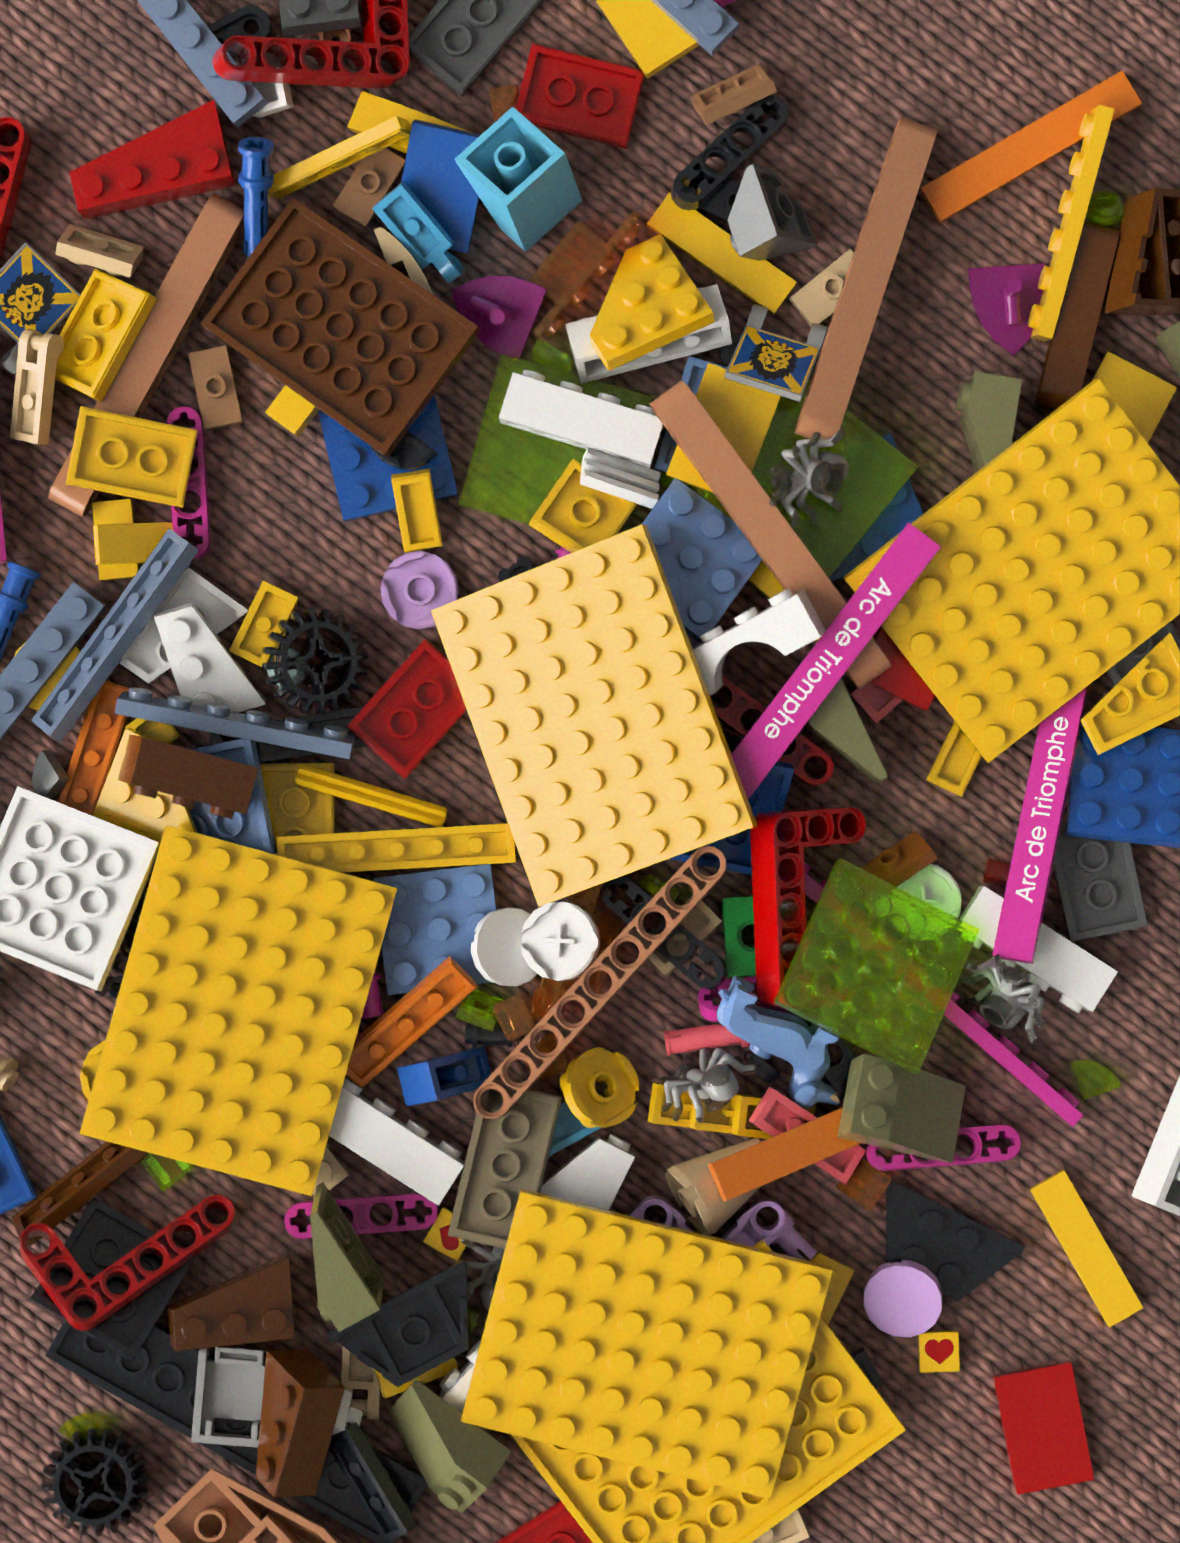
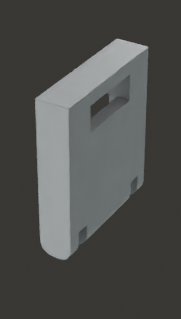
(228, 1390)

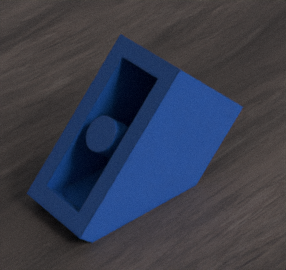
(444, 1076)

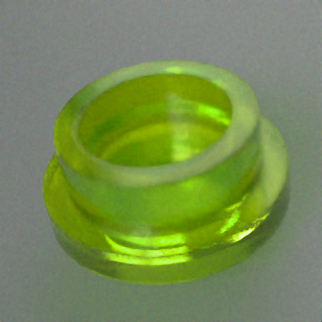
(1105, 208)

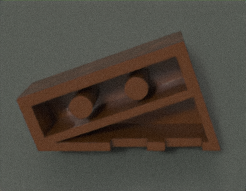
(1147, 256)
(187, 776)
(237, 1311)
(295, 1422)

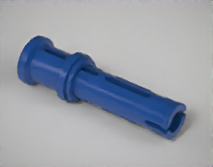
(255, 181)
(13, 599)

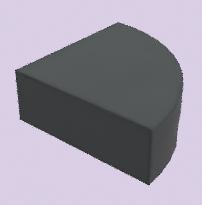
(48, 775)

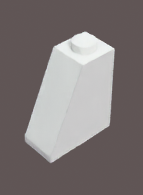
(592, 1174)

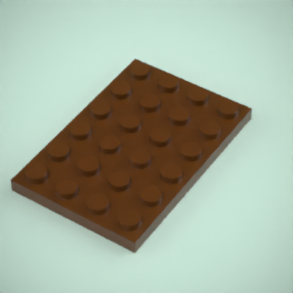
(340, 327)

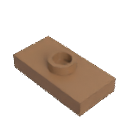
(733, 94)
(368, 185)
(215, 388)

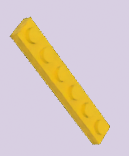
(1074, 209)
(403, 848)

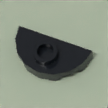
(409, 453)

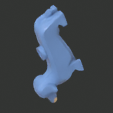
(783, 1036)

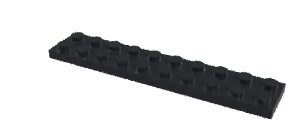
(165, 1386)

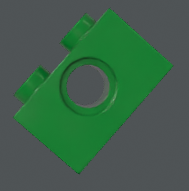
(737, 914)

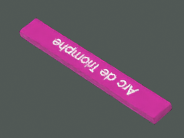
(832, 656)
(1039, 832)

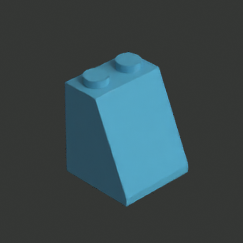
(520, 178)

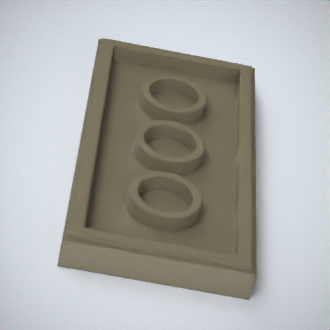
(501, 1161)

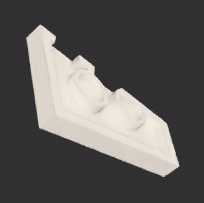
(147, 654)
(202, 663)

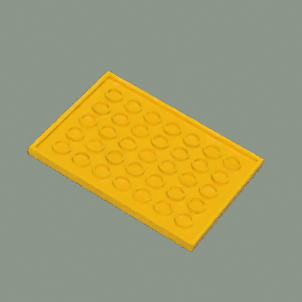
(1042, 571)
(593, 716)
(238, 1010)
(646, 1343)
(832, 1431)

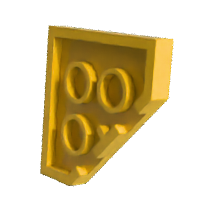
(647, 305)
(138, 812)

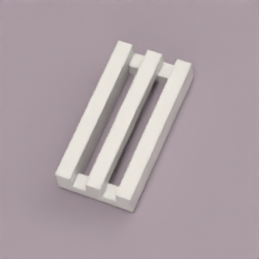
(620, 478)

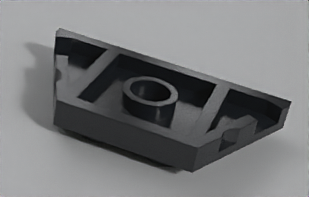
(944, 1241)
(413, 1328)

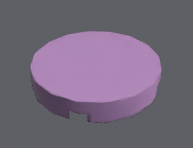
(416, 586)
(903, 1298)

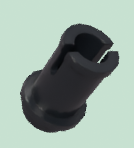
(478, 1035)

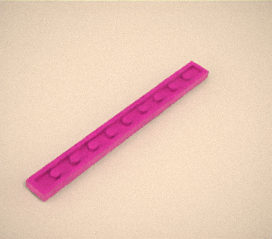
(1001, 1050)

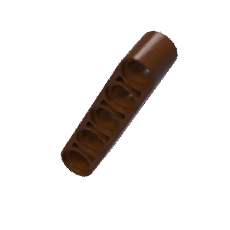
(1078, 317)

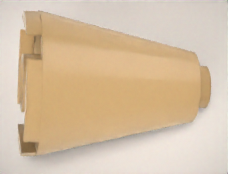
(696, 1190)

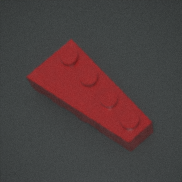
(158, 167)

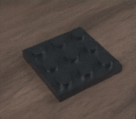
(97, 1243)

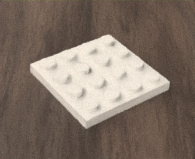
(68, 887)

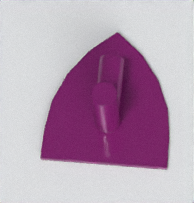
(1004, 301)
(501, 309)

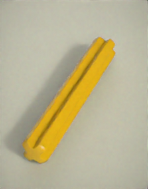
(370, 795)

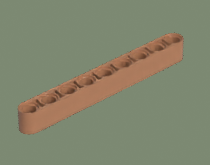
(866, 279)
(165, 327)
(755, 517)
(582, 991)

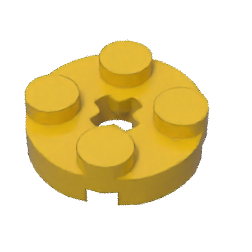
(580, 1090)

